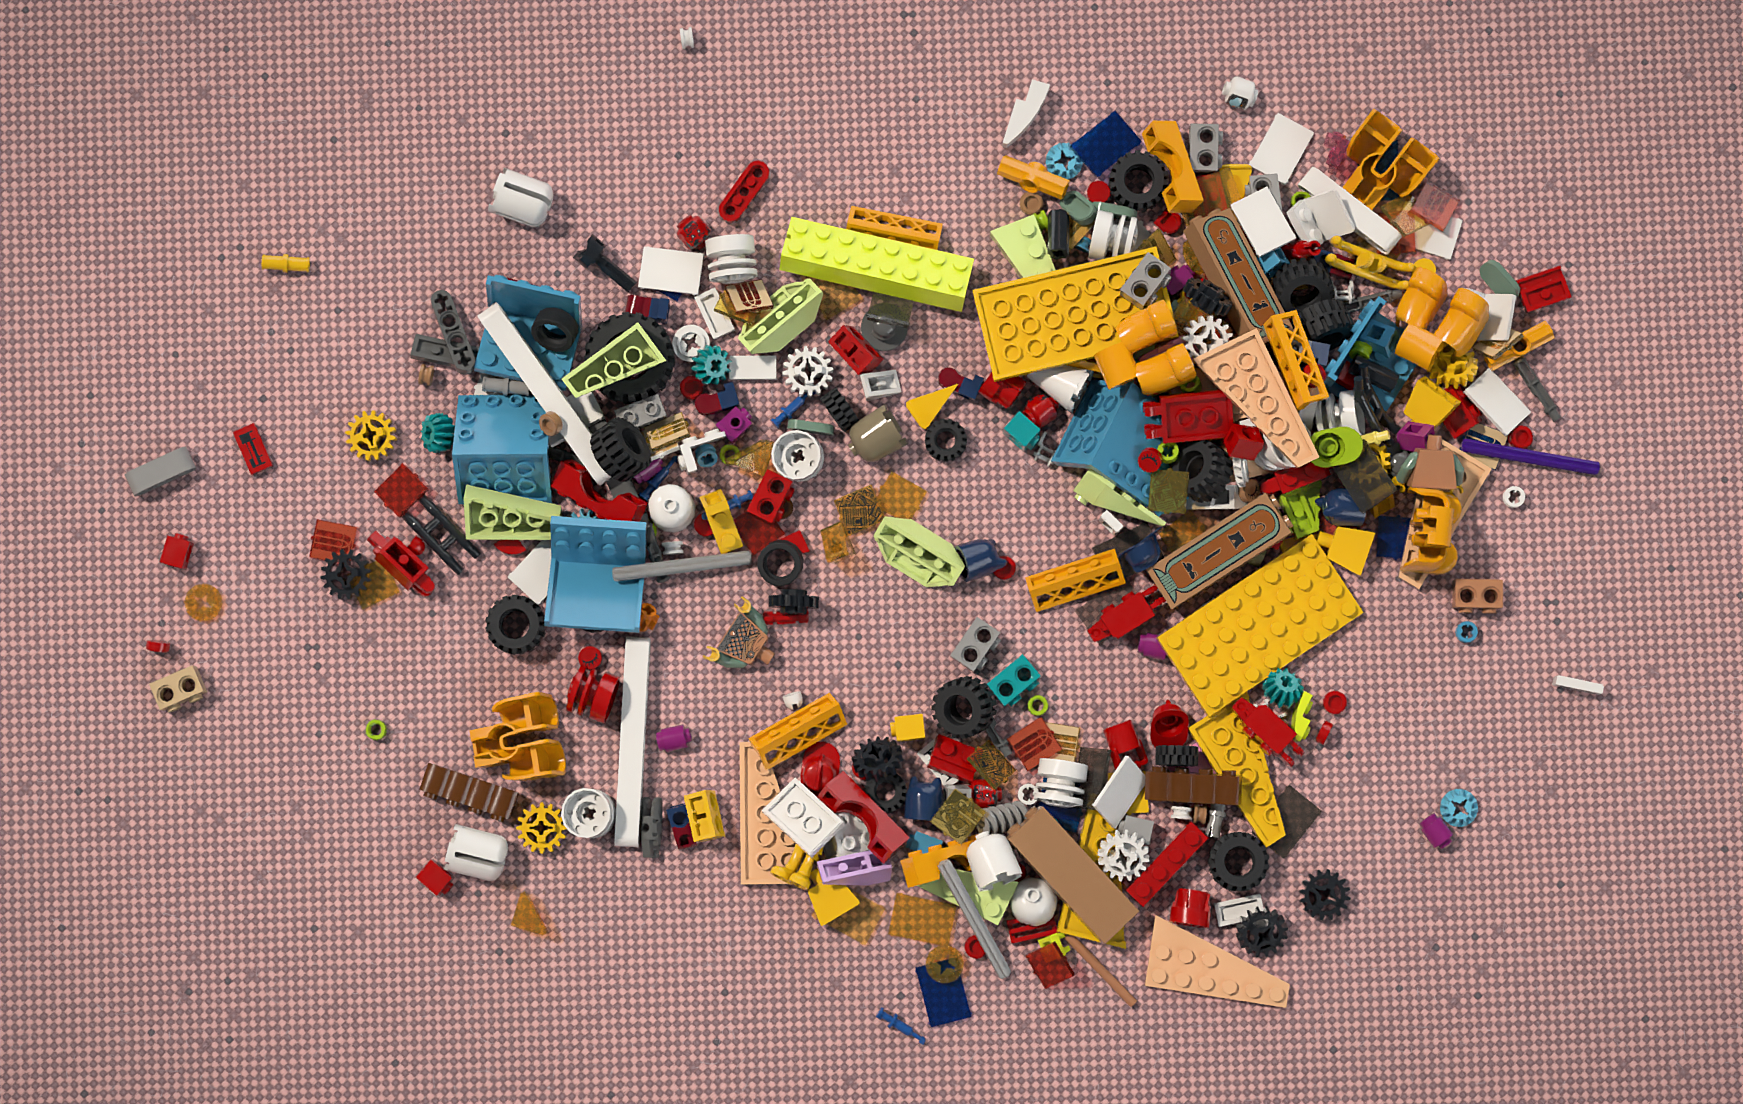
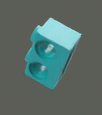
(1022, 432)
(1009, 676)

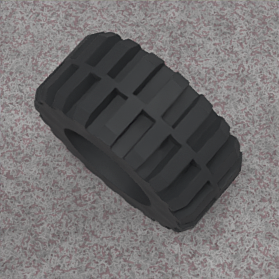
(656, 376)

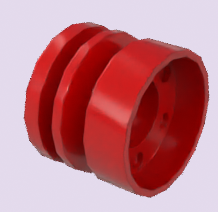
(592, 693)

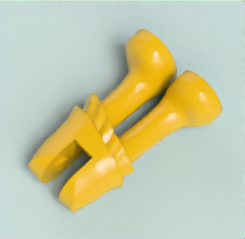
(789, 871)

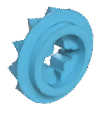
(1054, 155)
(1458, 796)

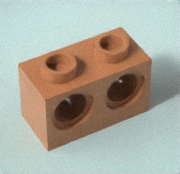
(1477, 589)

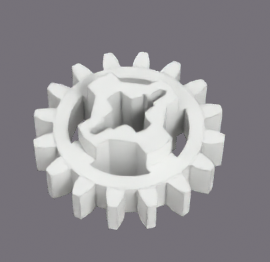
(1208, 332)
(816, 372)
(1116, 862)

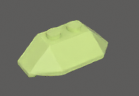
(792, 312)
(918, 552)

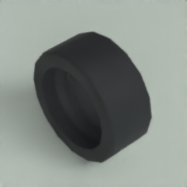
(550, 340)
(778, 580)

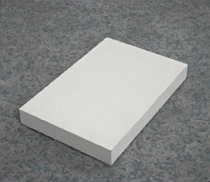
(803, 817)

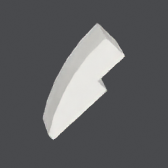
(1025, 112)

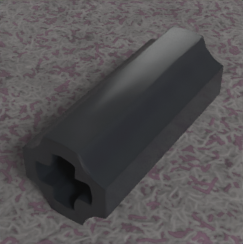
(1058, 234)
(1379, 375)

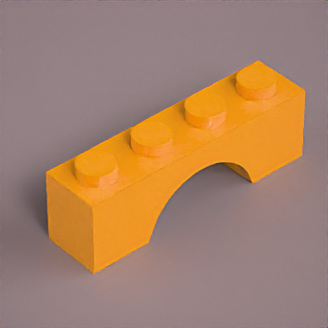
(1165, 142)
(923, 868)

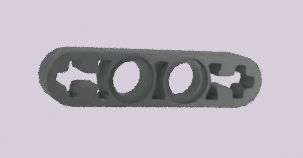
(453, 332)

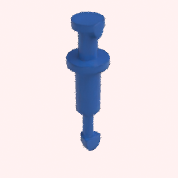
(789, 410)
(657, 479)
(735, 502)
(898, 1024)

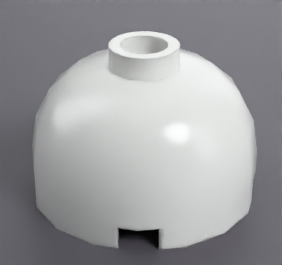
(1033, 902)

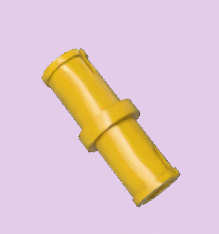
(285, 263)

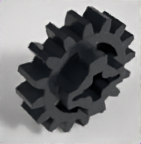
(1207, 296)
(347, 584)
(793, 601)
(877, 759)
(1330, 885)
(1261, 931)

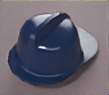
(1144, 553)

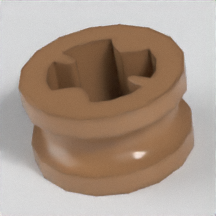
(426, 375)
(1199, 813)

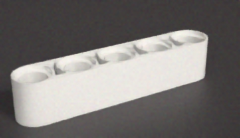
(1367, 223)

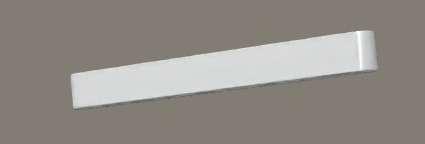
(542, 386)
(632, 741)

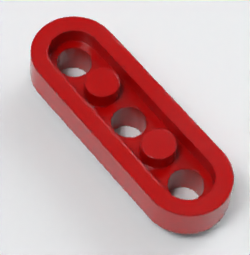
(745, 181)

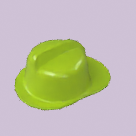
(1336, 446)

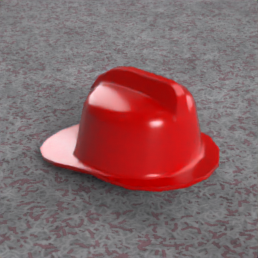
(1169, 725)
(819, 766)

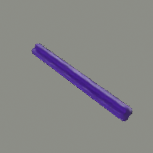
(1530, 456)

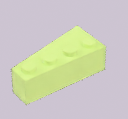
(1024, 247)
(618, 360)
(506, 516)
(990, 903)

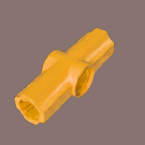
(1033, 177)
(1532, 339)

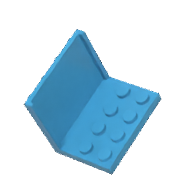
(522, 304)
(1395, 363)
(1110, 436)
(501, 446)
(581, 576)

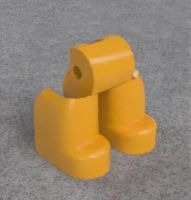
(1369, 146)
(1418, 308)
(1139, 332)
(1436, 516)
(526, 761)

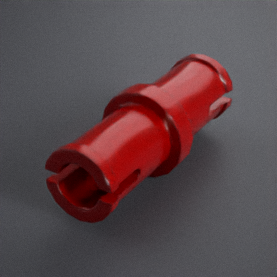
(1302, 249)

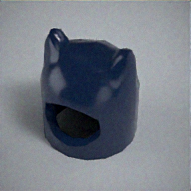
(1340, 509)
(979, 559)
(923, 799)

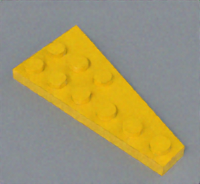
(1093, 832)

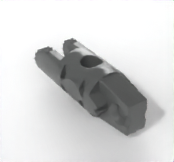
(651, 826)

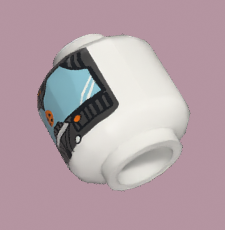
(1240, 93)

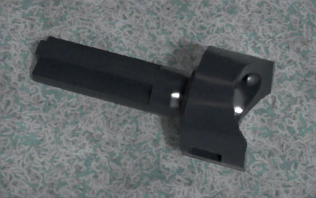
(593, 254)

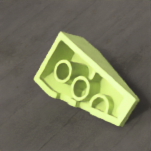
(1104, 494)

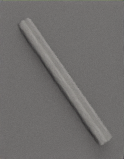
(681, 566)
(974, 918)

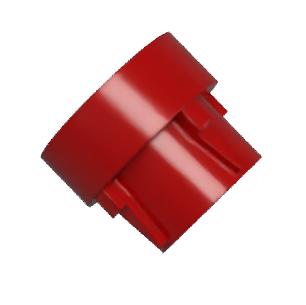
(1003, 391)
(1191, 908)

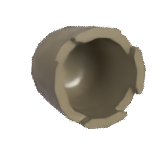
(876, 435)

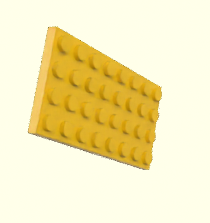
(1058, 314)
(1259, 625)

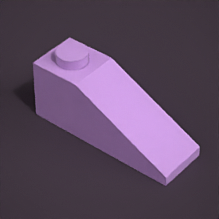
(854, 869)

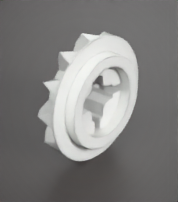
(688, 332)
(1241, 471)

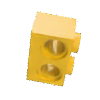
(908, 728)
(704, 816)

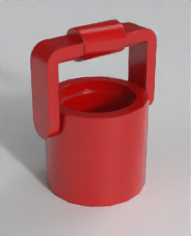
(1122, 739)

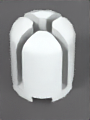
(521, 198)
(476, 853)

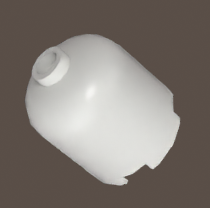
(671, 508)
(992, 861)

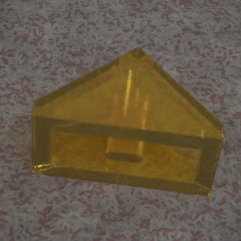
(753, 458)
(836, 543)
(527, 916)

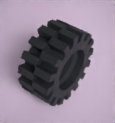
(839, 409)
(942, 426)
(1176, 755)
(899, 797)

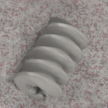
(1002, 817)

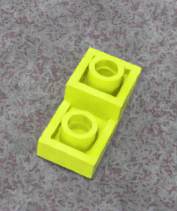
(1299, 723)

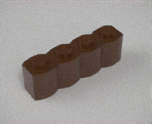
(1193, 787)
(468, 791)

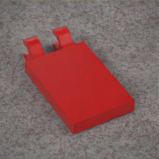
(1190, 416)

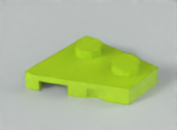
(1302, 509)

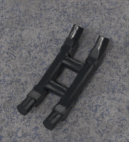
(1365, 394)
(440, 548)

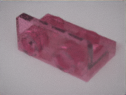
(1338, 144)

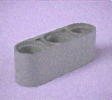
(160, 471)

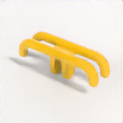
(1368, 264)

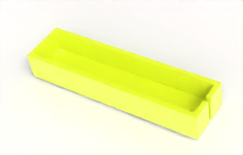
(876, 264)

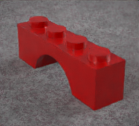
(574, 482)
(846, 796)
(1166, 864)

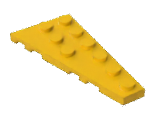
(1230, 749)

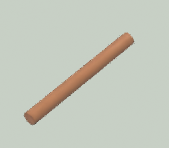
(1101, 970)

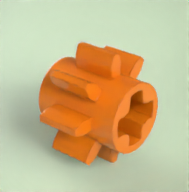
(648, 617)

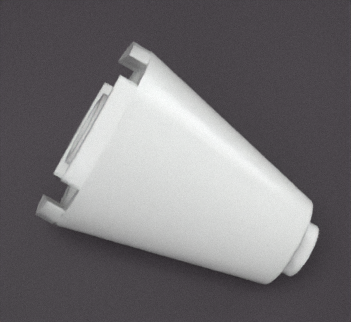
(1063, 384)

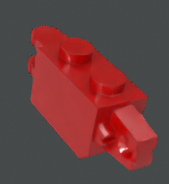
(1294, 478)
(401, 564)
(1126, 616)
(1267, 729)

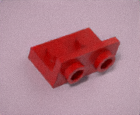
(1464, 416)

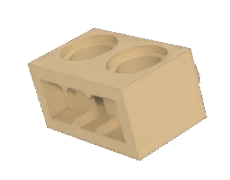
(177, 683)

